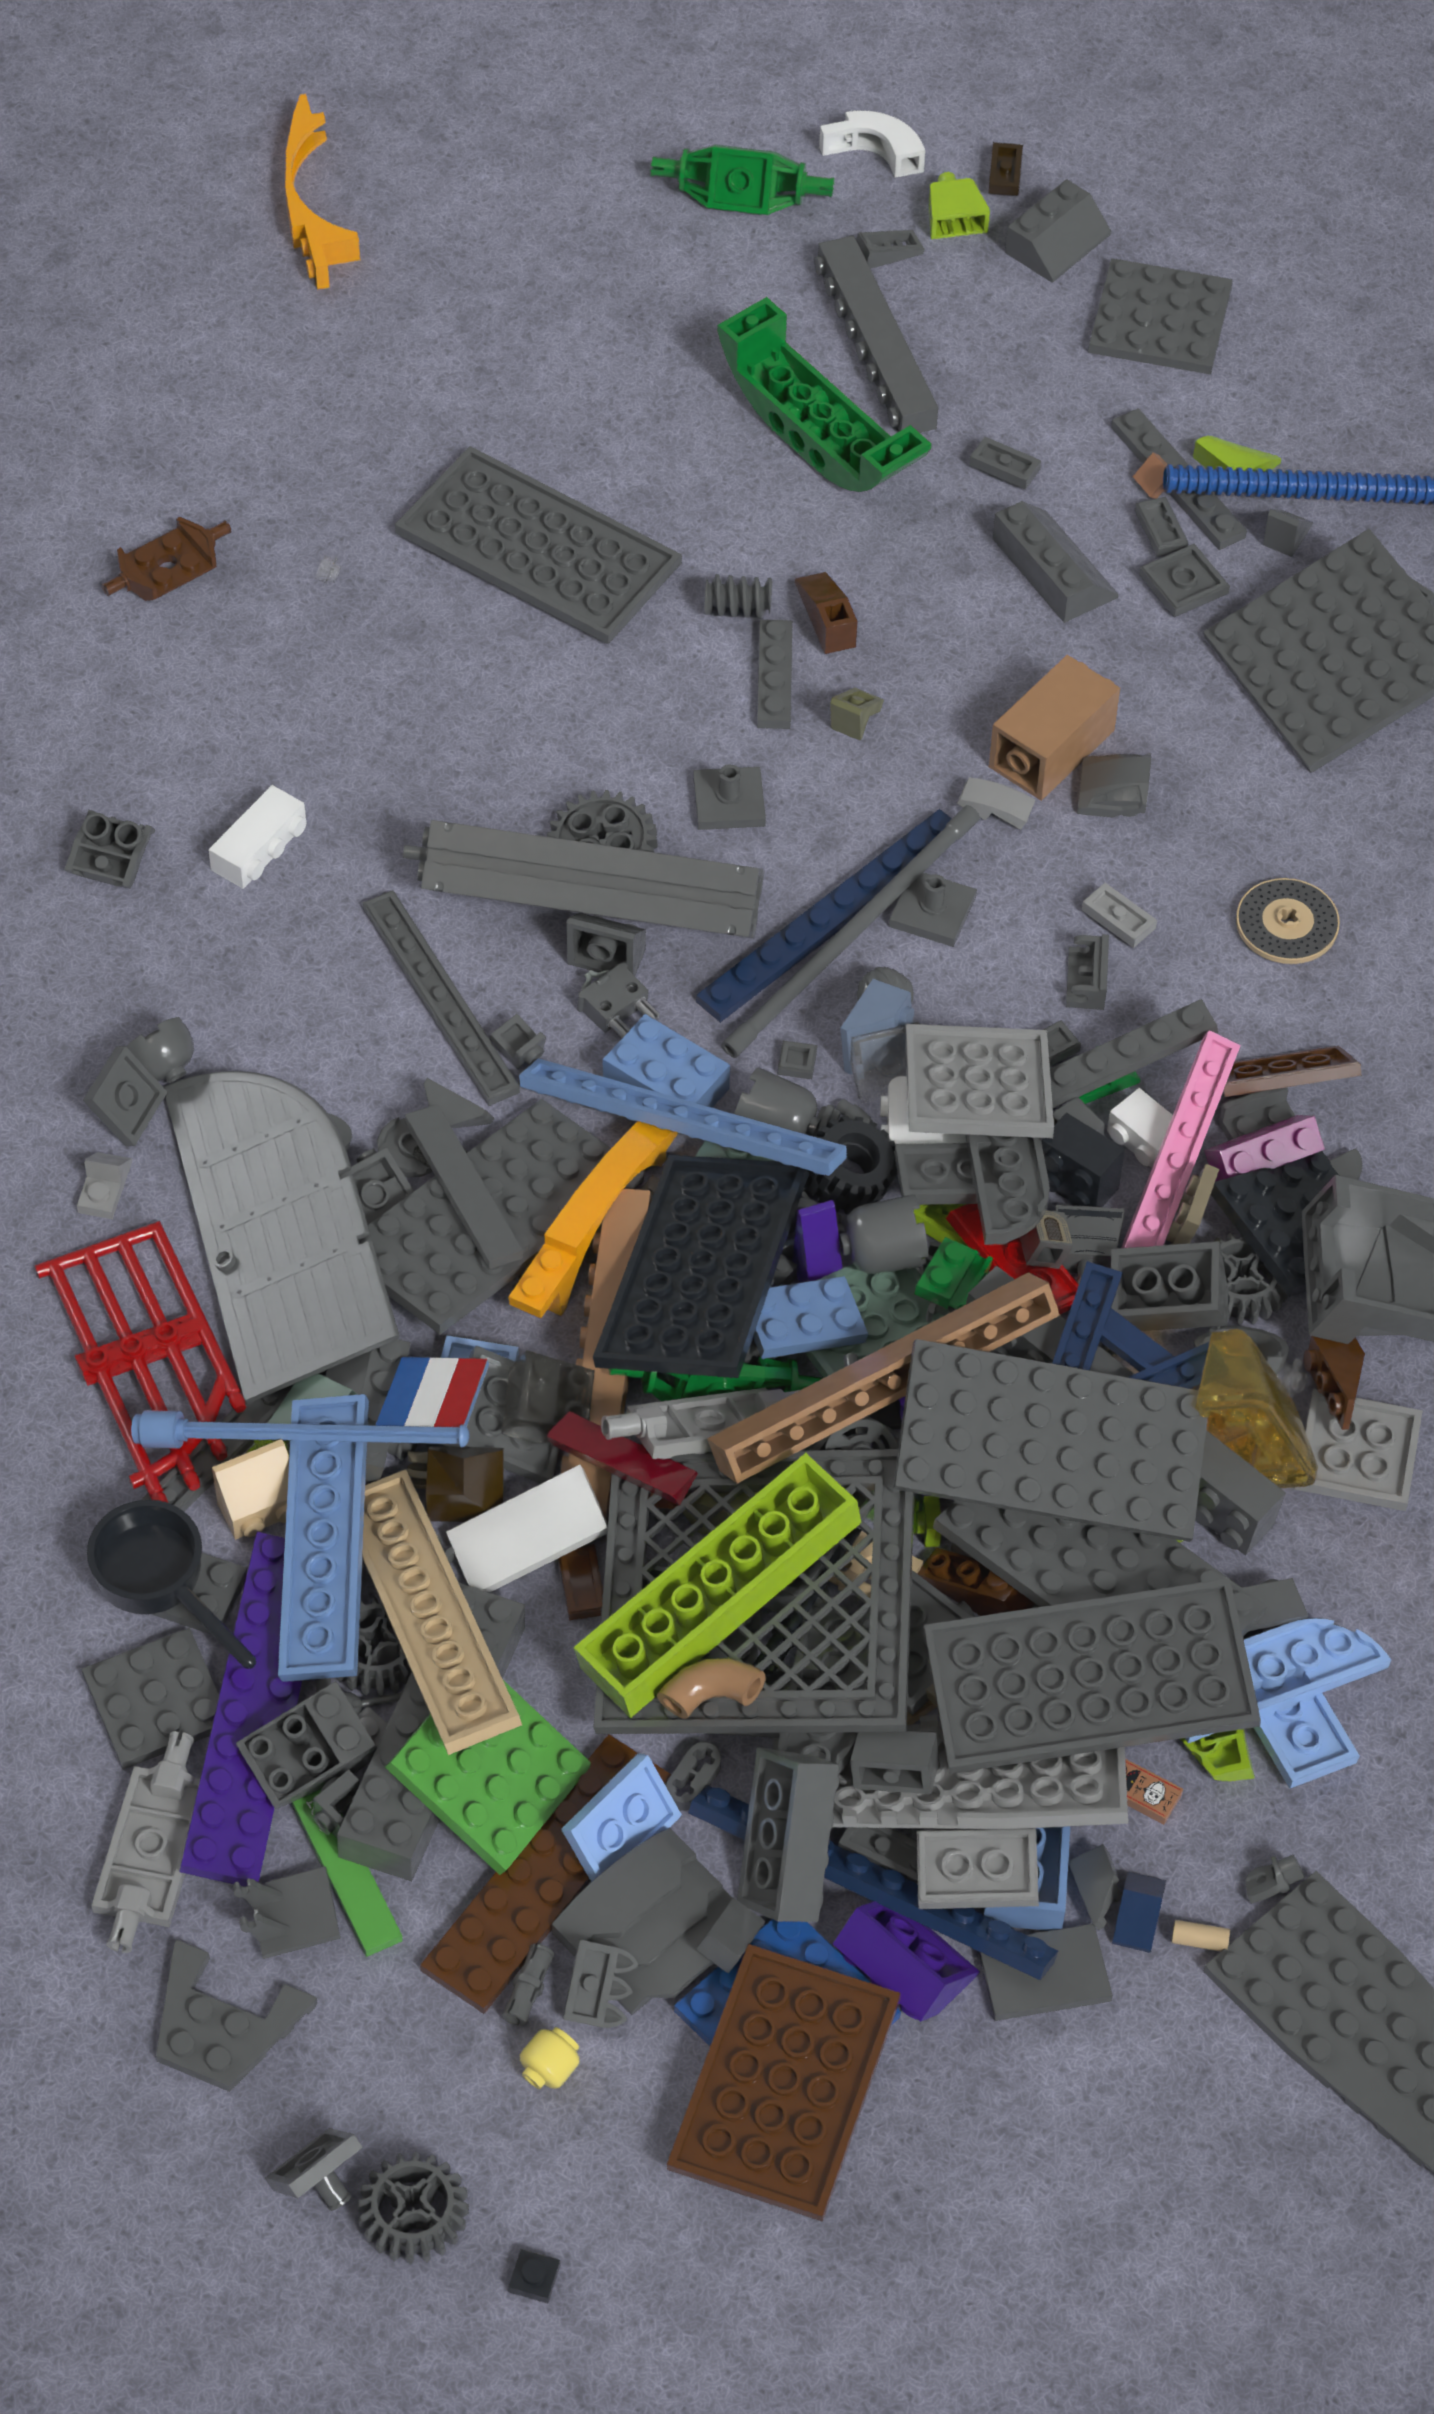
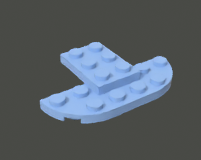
(1289, 1676)

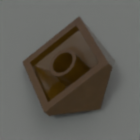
(463, 1482)

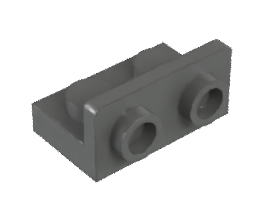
(1254, 1112)

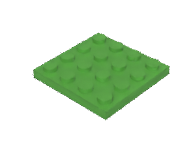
(496, 1789)

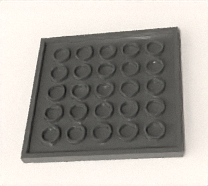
(1333, 650)

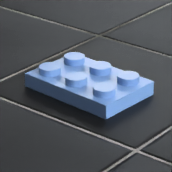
(621, 1816)

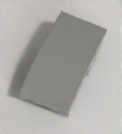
(998, 799)

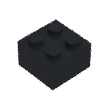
(1082, 1163)

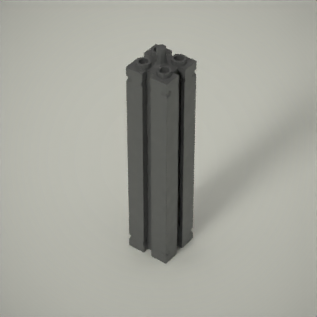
(589, 878)

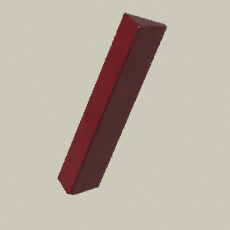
(622, 1458)

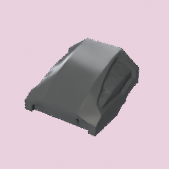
(1114, 785)
(108, 849)

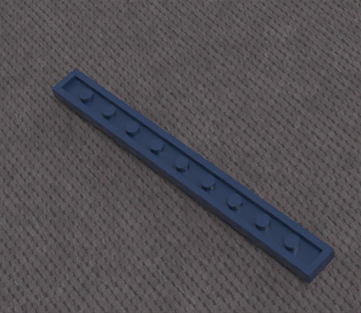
(815, 924)
(897, 1893)

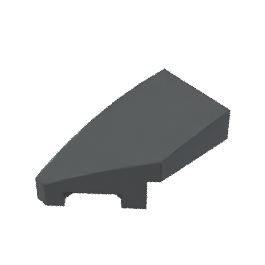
(1096, 1882)

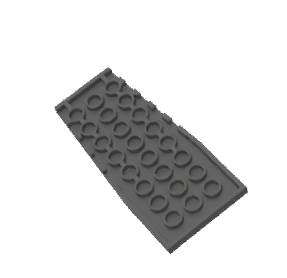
(1340, 2008)

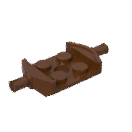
(187, 546)

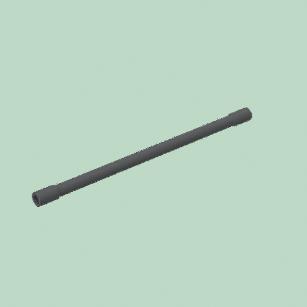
(748, 1031)

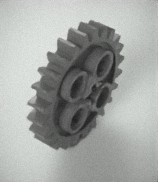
(598, 815)

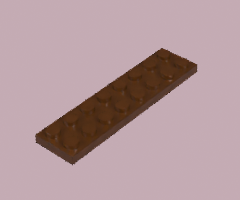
(521, 1904)

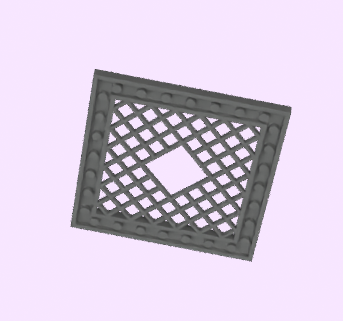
(783, 1711)

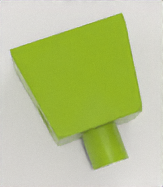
(956, 208)

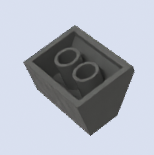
(1057, 231)
(1171, 1286)

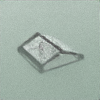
(877, 1060)

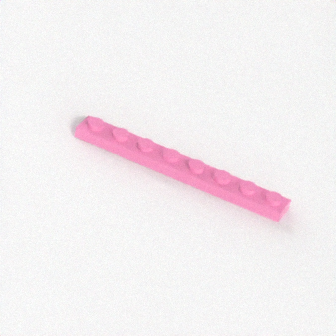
(1182, 1142)

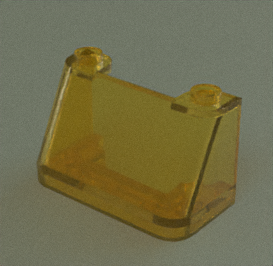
(1249, 1394)

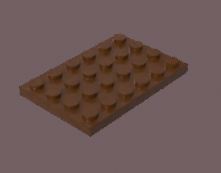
(784, 2082)

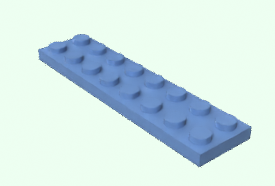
(323, 1545)

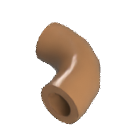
(708, 1680)

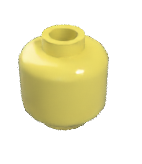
(549, 2058)

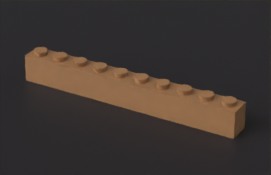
(614, 1248)
(876, 1379)

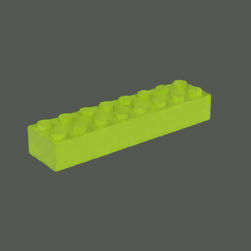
(718, 1584)

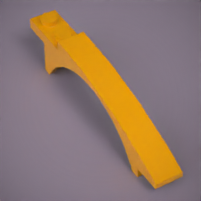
(318, 238)
(554, 1269)

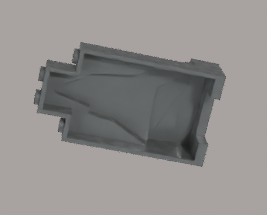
(1369, 1262)

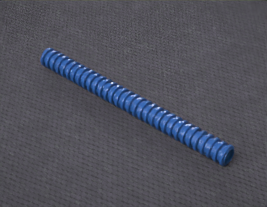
(1298, 484)

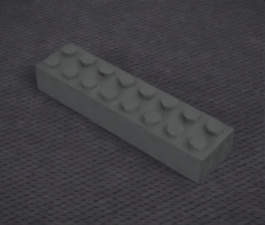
(386, 1821)

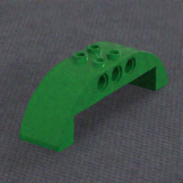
(808, 408)

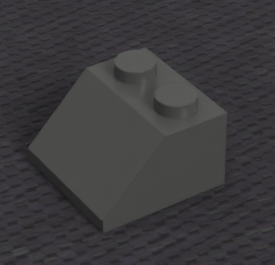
(603, 943)

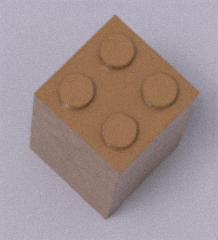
(1054, 727)

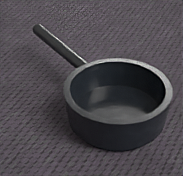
(151, 1561)

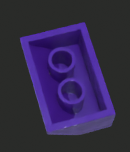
(905, 1959)

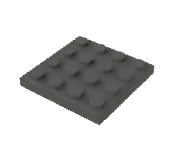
(1160, 316)

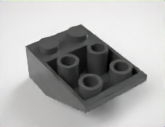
(308, 1746)

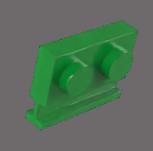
(952, 1274)

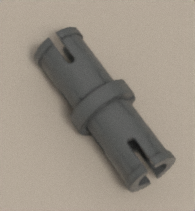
(528, 1985)

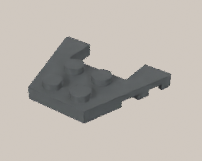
(213, 2037)

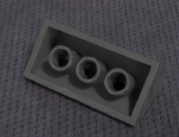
(1050, 561)
(372, 1376)
(788, 1835)

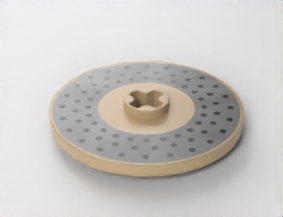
(1292, 942)

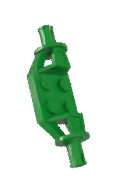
(742, 178)
(765, 1374)

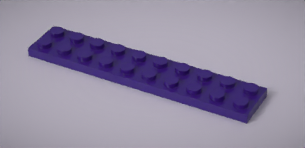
(231, 1807)

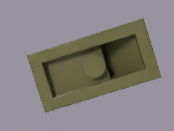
(852, 710)

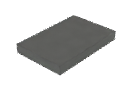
(1072, 1982)

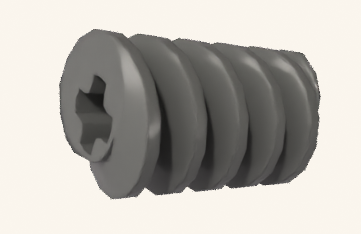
(738, 596)

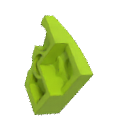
(1223, 1755)

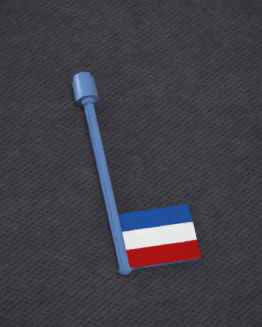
(424, 1404)

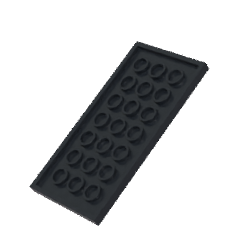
(701, 1267)

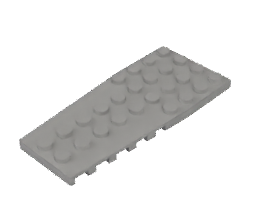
(1014, 1796)

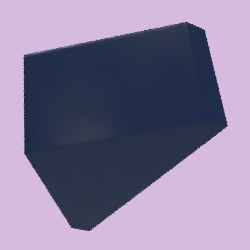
(1139, 1912)

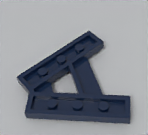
(1094, 1321)

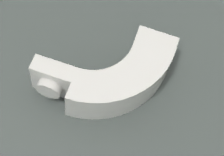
(878, 134)

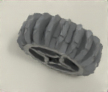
(1247, 1291)
(388, 1663)
(435, 2228)

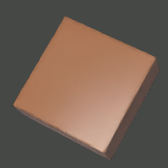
(1151, 475)

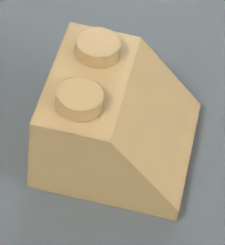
(253, 1489)

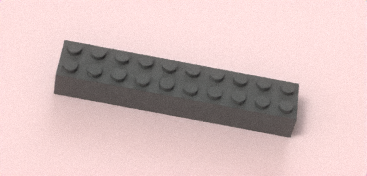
(1232, 1494)

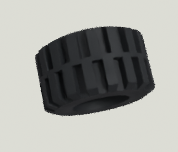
(870, 1151)

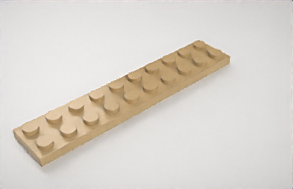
(432, 1617)

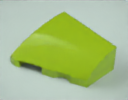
(1222, 453)

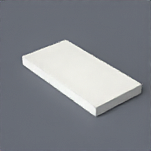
(528, 1531)

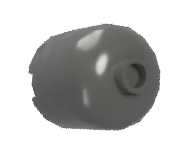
(779, 1103)
(885, 1236)

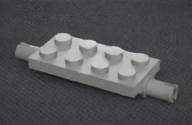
(686, 1423)
(148, 1845)

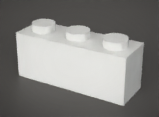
(258, 837)

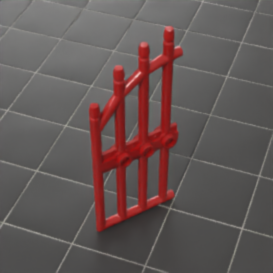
(145, 1347)

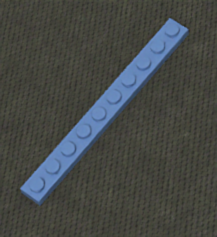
(683, 1117)

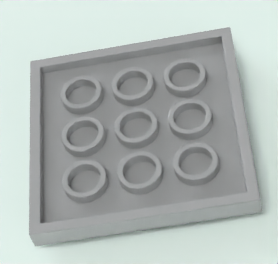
(978, 1081)

